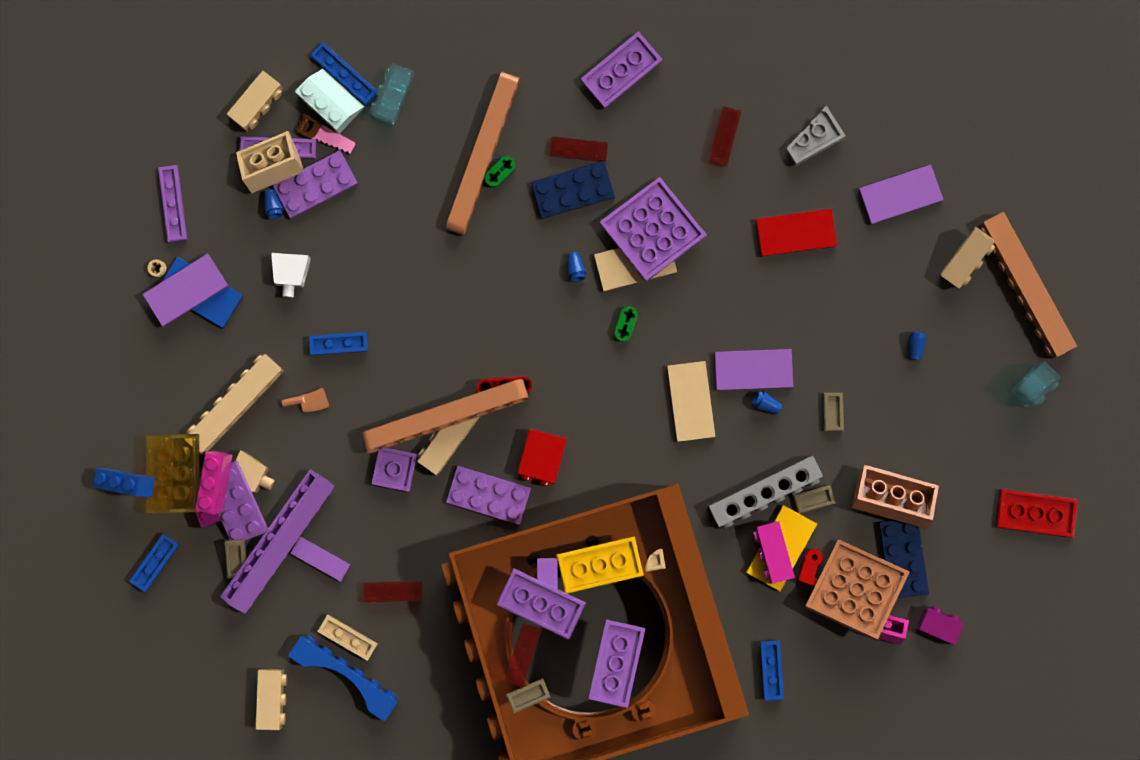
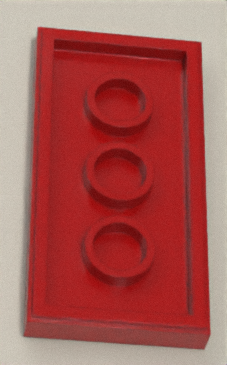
(796, 232)
(1036, 513)

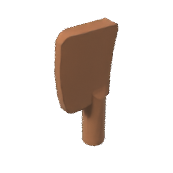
(309, 402)

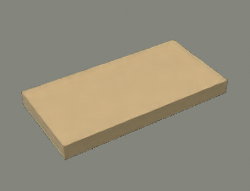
(617, 271)
(691, 401)

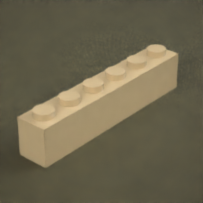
(235, 402)

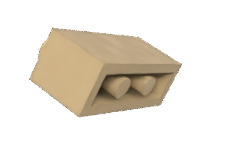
(255, 101)
(968, 258)
(270, 699)

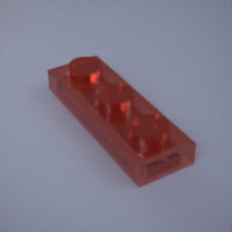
(725, 136)
(578, 149)
(393, 591)
(523, 654)

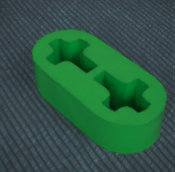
(503, 174)
(621, 322)

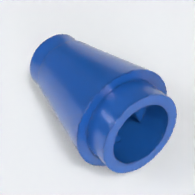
(273, 207)
(576, 269)
(917, 343)
(766, 403)

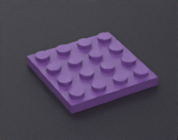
(653, 229)

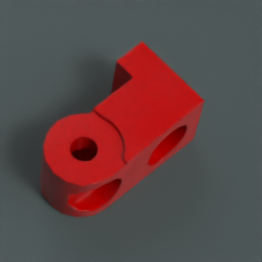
(809, 566)

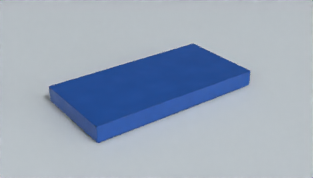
(217, 308)

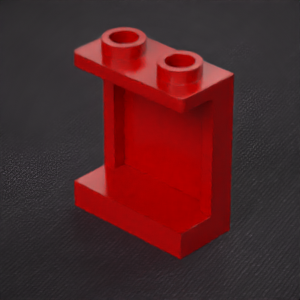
(542, 457)

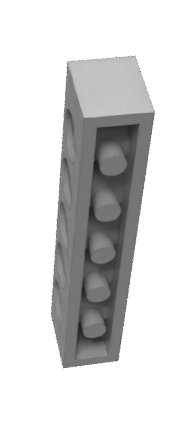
(807, 466)

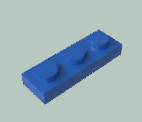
(338, 343)
(154, 562)
(771, 670)

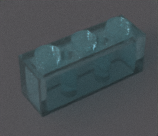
(392, 94)

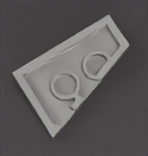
(817, 137)

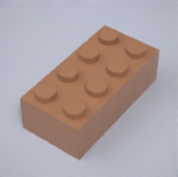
(895, 496)

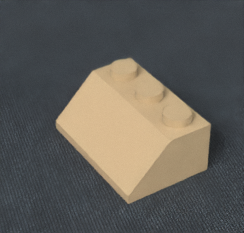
(269, 162)

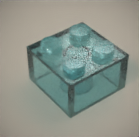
(1035, 385)

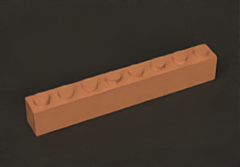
(1028, 286)

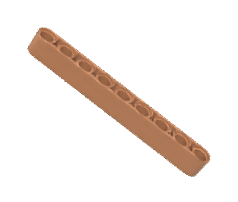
(482, 153)
(444, 416)

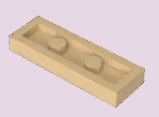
(347, 637)

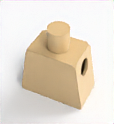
(254, 472)

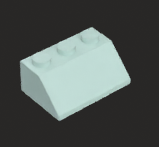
(329, 100)

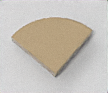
(655, 561)

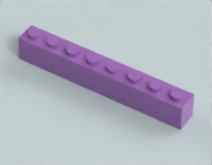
(277, 541)

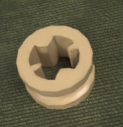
(162, 269)

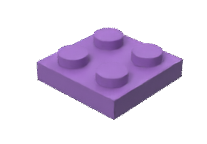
(394, 469)

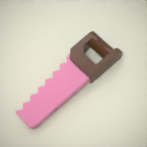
(324, 134)

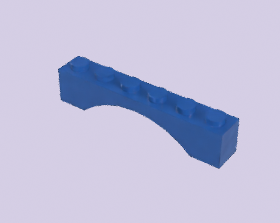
(378, 701)

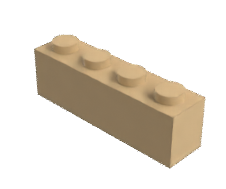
(444, 445)

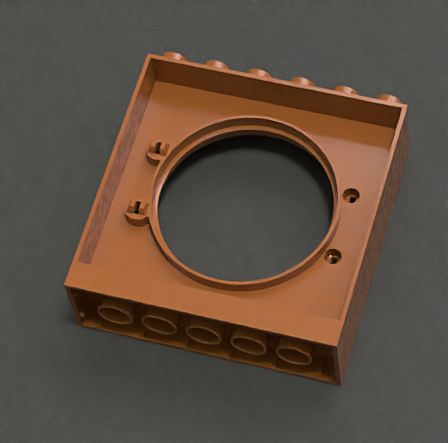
(696, 674)

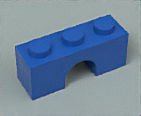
(124, 483)

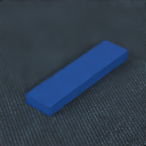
(344, 73)

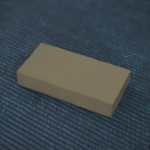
(833, 412)
(814, 499)
(235, 556)
(528, 695)

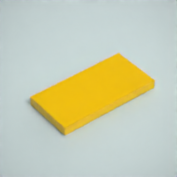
(796, 534)
(600, 565)

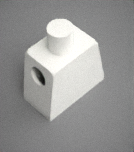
(290, 271)

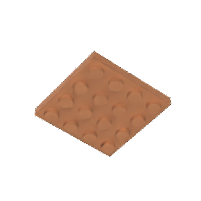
(857, 590)

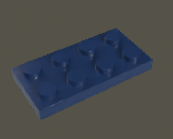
(573, 190)
(904, 549)

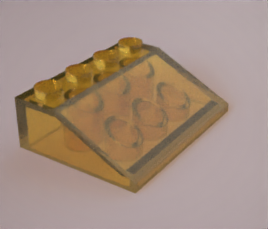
(176, 472)

